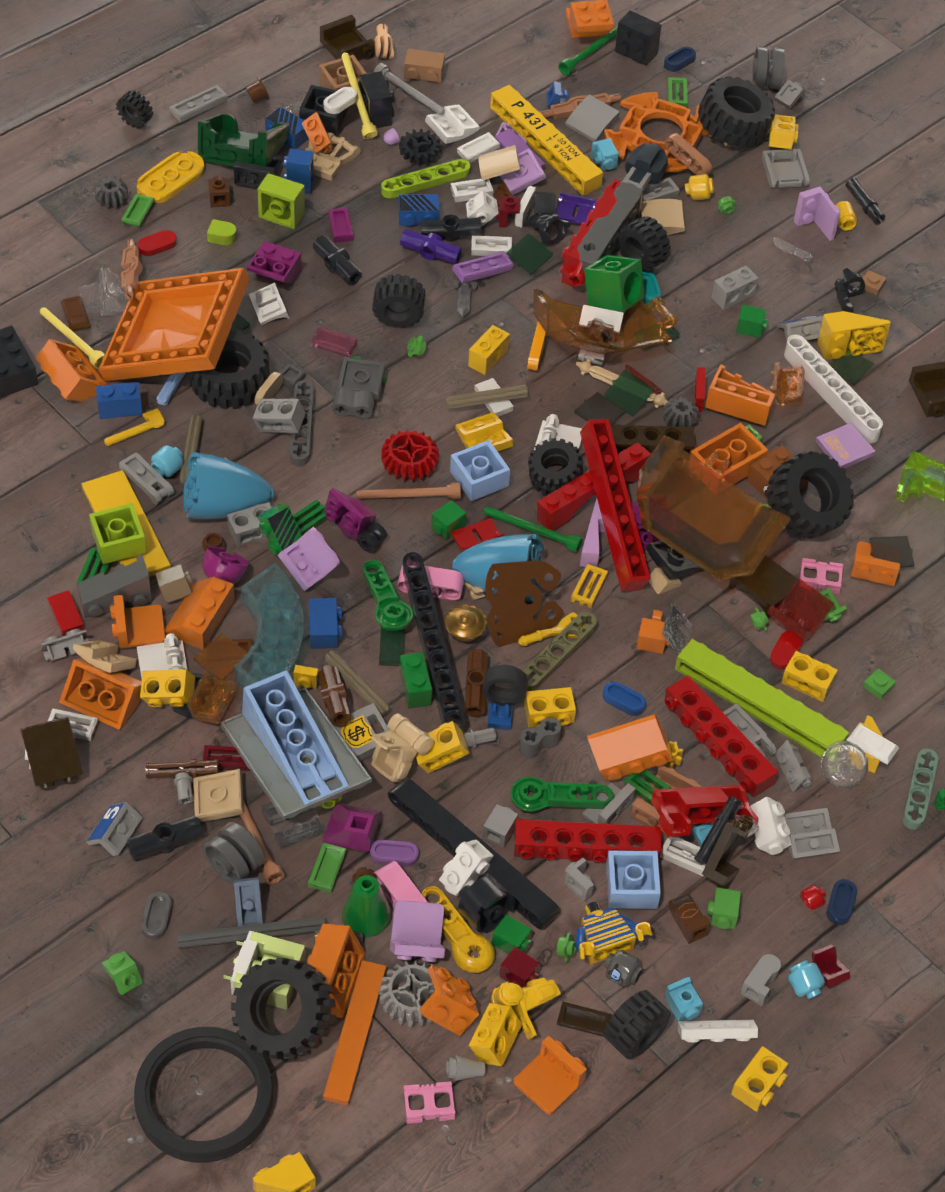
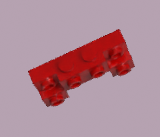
(695, 805)

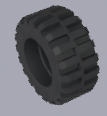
(736, 111)
(237, 387)
(827, 479)
(251, 1008)

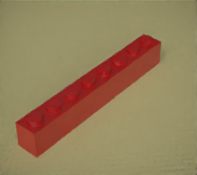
(615, 505)

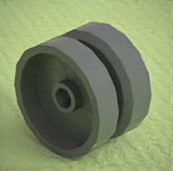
(768, 67)
(233, 853)

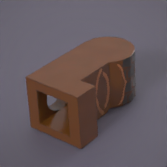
(689, 918)

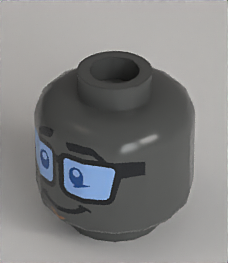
(623, 968)

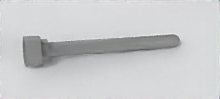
(407, 88)

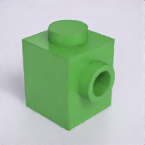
(724, 908)

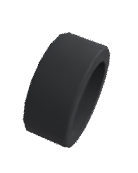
(506, 674)

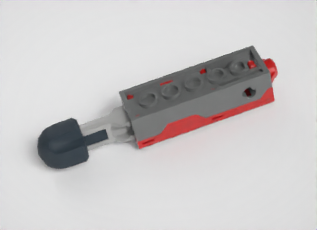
(612, 212)

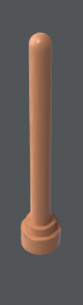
(451, 491)
(272, 871)

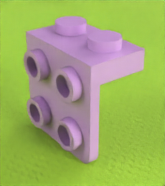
(309, 559)
(417, 930)

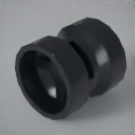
(369, 539)

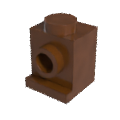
(217, 187)

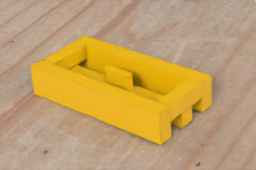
(583, 599)

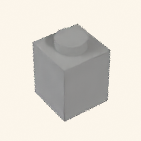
(500, 825)

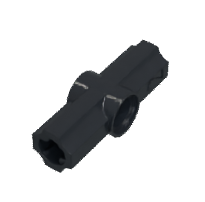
(452, 227)
(337, 260)
(151, 842)

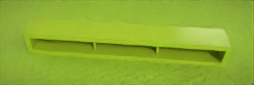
(759, 698)

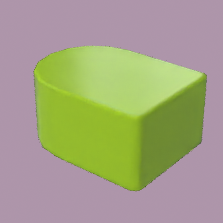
(221, 233)

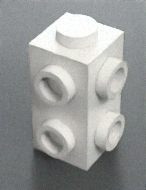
(772, 831)
(466, 867)

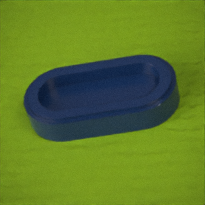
(679, 59)
(841, 902)

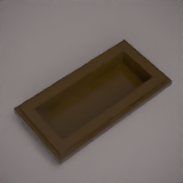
(583, 1018)

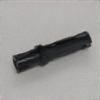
(869, 205)
(727, 813)

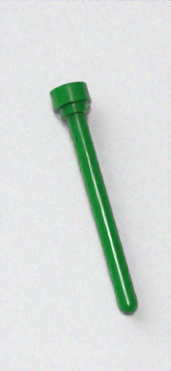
(568, 65)
(572, 542)

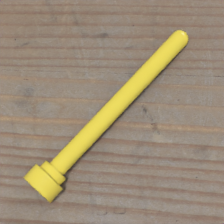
(368, 129)
(94, 356)

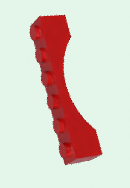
(562, 504)

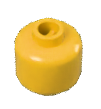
(699, 187)

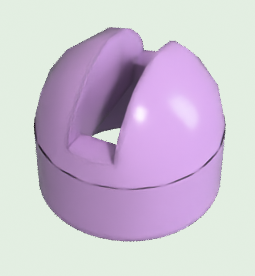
(391, 137)

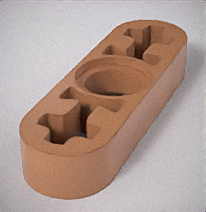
(679, 146)

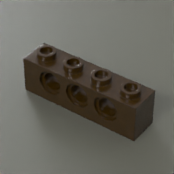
(650, 436)

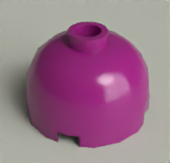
(223, 565)

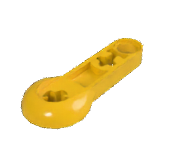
(462, 937)

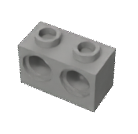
(734, 287)
(279, 415)
(245, 525)

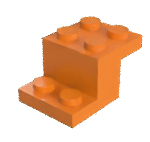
(589, 18)

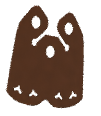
(509, 601)

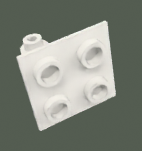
(552, 429)
(162, 656)

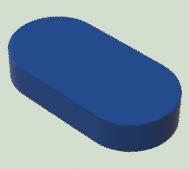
(624, 698)

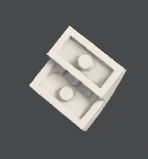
(453, 124)

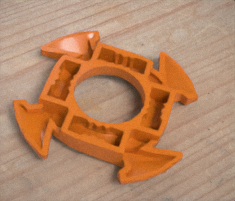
(649, 106)

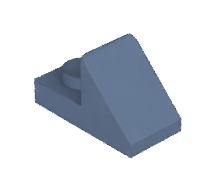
(248, 901)

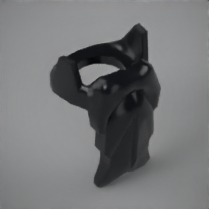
(543, 221)
(845, 283)

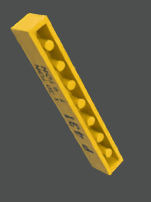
(546, 140)

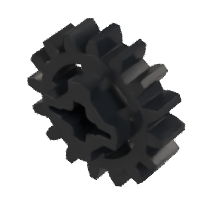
(420, 146)

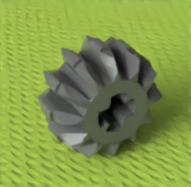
(111, 192)
(680, 413)

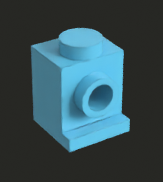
(605, 154)
(681, 1008)

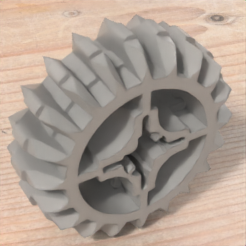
(396, 1000)

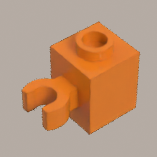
(650, 634)

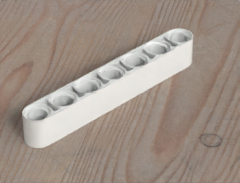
(833, 388)

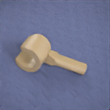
(475, 592)

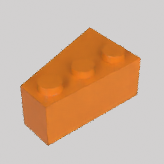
(738, 398)

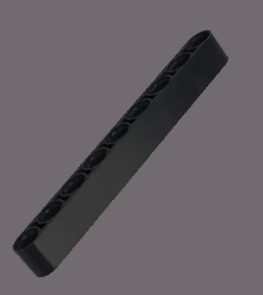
(430, 634)
(450, 833)

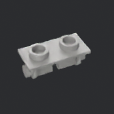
(56, 646)
(790, 763)

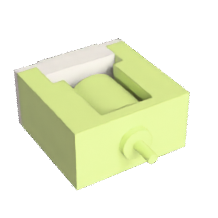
(268, 948)

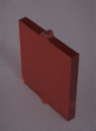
(643, 378)

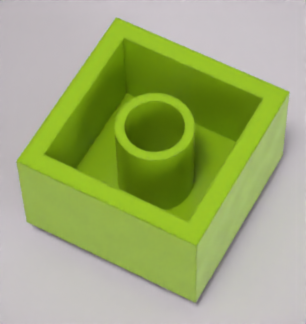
(281, 201)
(117, 533)

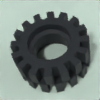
(134, 109)

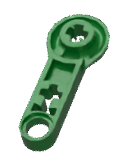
(386, 599)
(557, 795)

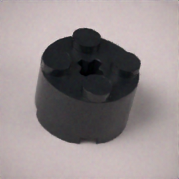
(485, 903)

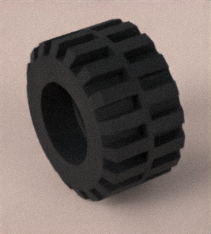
(645, 241)
(398, 301)
(549, 454)
(637, 1024)

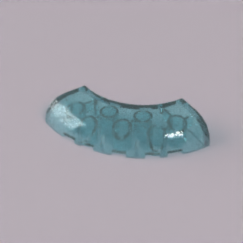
(278, 623)

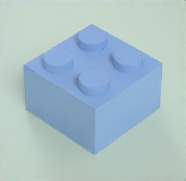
(480, 470)
(633, 879)

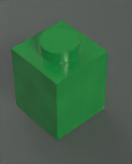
(752, 321)
(448, 519)
(511, 934)

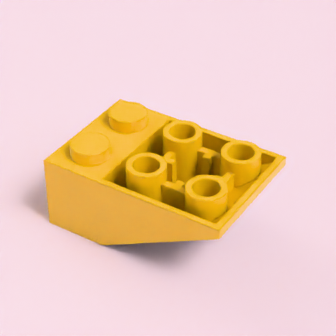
(851, 331)

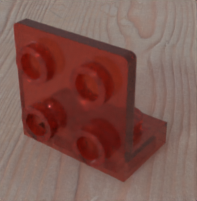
(802, 609)

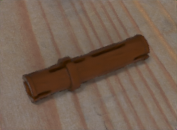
(195, 768)

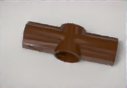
(601, 331)
(476, 672)
(334, 695)

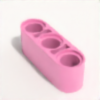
(443, 583)
(397, 884)

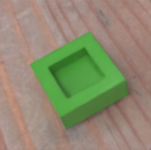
(879, 684)

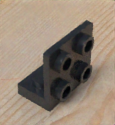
(253, 175)

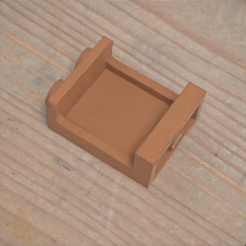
(644, 811)

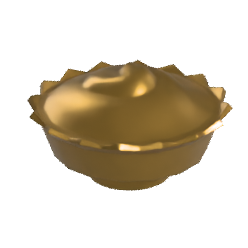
(465, 623)

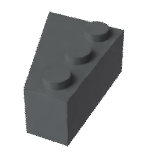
(130, 581)

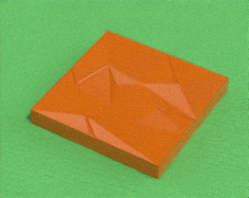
(175, 325)

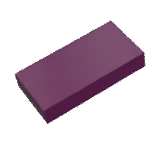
(340, 225)

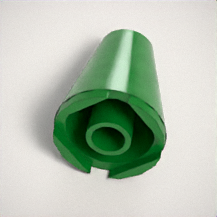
(366, 907)

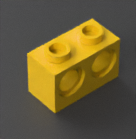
(783, 132)
(805, 674)
(168, 682)
(549, 703)
(442, 750)
(495, 1034)
(756, 1077)

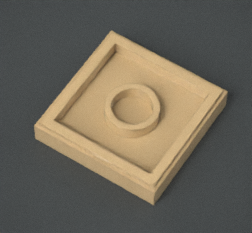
(218, 795)

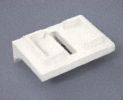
(271, 310)

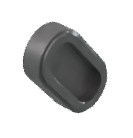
(156, 915)

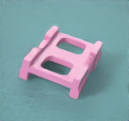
(820, 580)
(429, 1111)

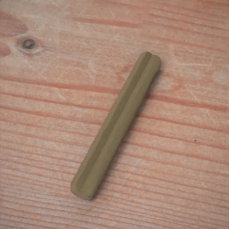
(486, 396)
(191, 444)
(357, 682)

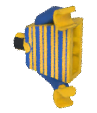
(607, 933)

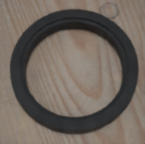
(214, 1149)

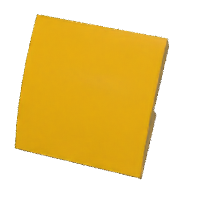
(482, 429)

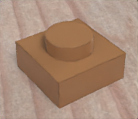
(873, 282)

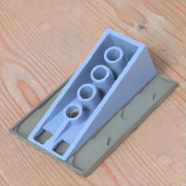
(292, 747)

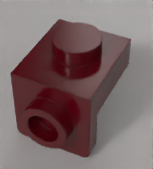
(507, 205)
(830, 967)

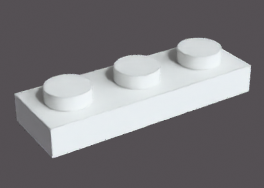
(717, 1030)

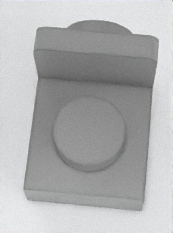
(790, 94)
(577, 881)

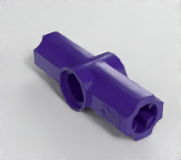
(431, 246)

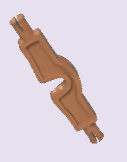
(565, 109)
(132, 269)

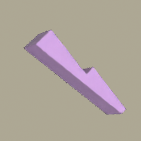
(590, 549)

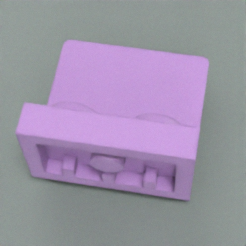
(817, 207)

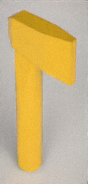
(154, 420)

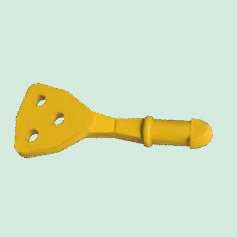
(539, 635)

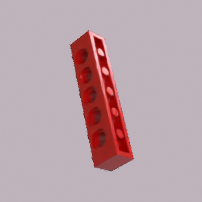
(747, 756)
(576, 834)

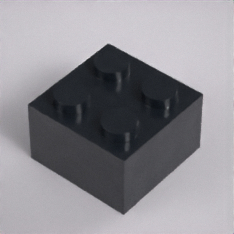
(638, 37)
(377, 98)
(314, 103)

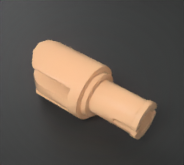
(383, 42)

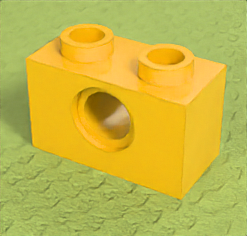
(489, 350)

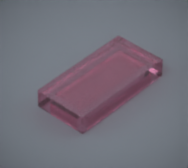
(333, 342)

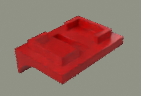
(485, 530)

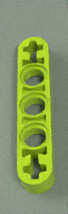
(456, 170)

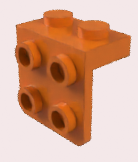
(871, 568)
(137, 624)
(450, 1003)
(551, 1076)

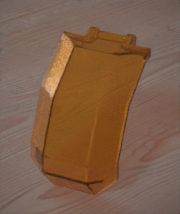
(637, 329)

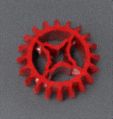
(410, 455)

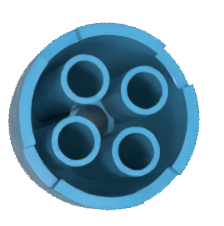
(221, 487)
(477, 560)

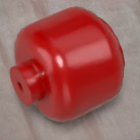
(813, 897)

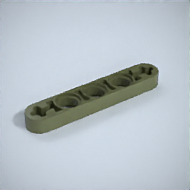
(561, 642)

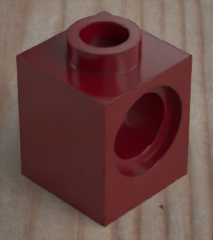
(519, 968)

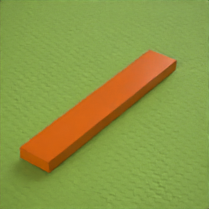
(354, 1033)

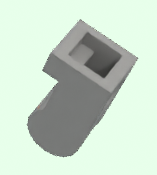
(763, 973)

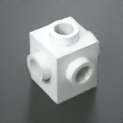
(482, 207)

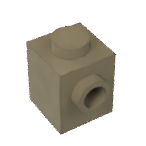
(174, 583)

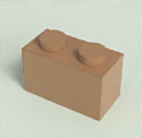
(424, 65)

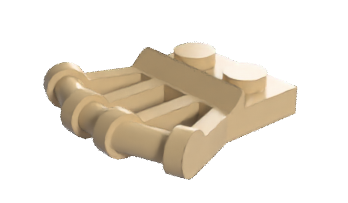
(329, 165)

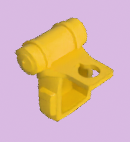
(524, 999)

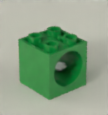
(614, 283)

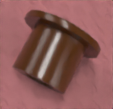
(257, 91)

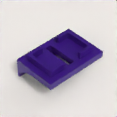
(567, 205)

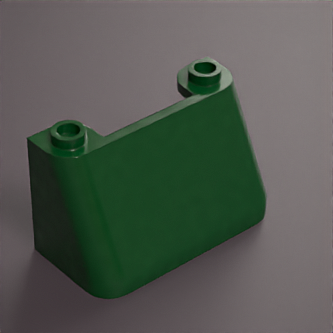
(223, 143)

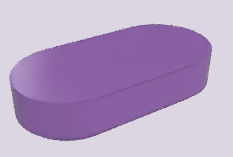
(386, 851)

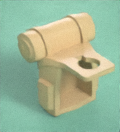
(399, 747)

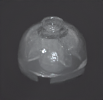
(844, 764)

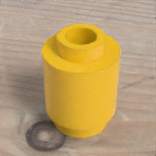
(847, 216)

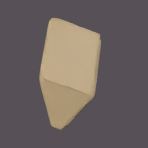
(661, 582)

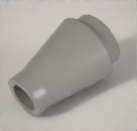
(464, 1068)

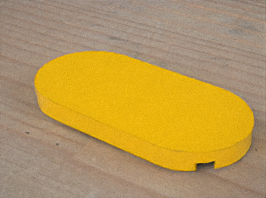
(171, 176)

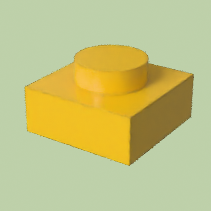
(305, 677)

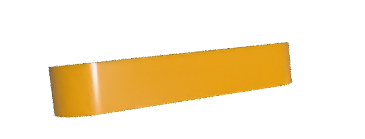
(537, 348)

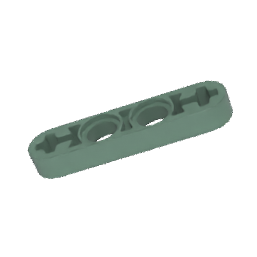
(922, 789)

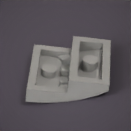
(592, 118)
(811, 834)

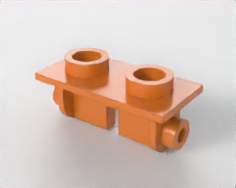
(317, 134)

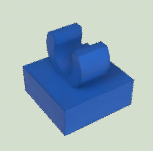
(555, 94)
(499, 717)

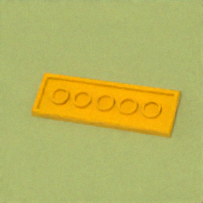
(116, 491)

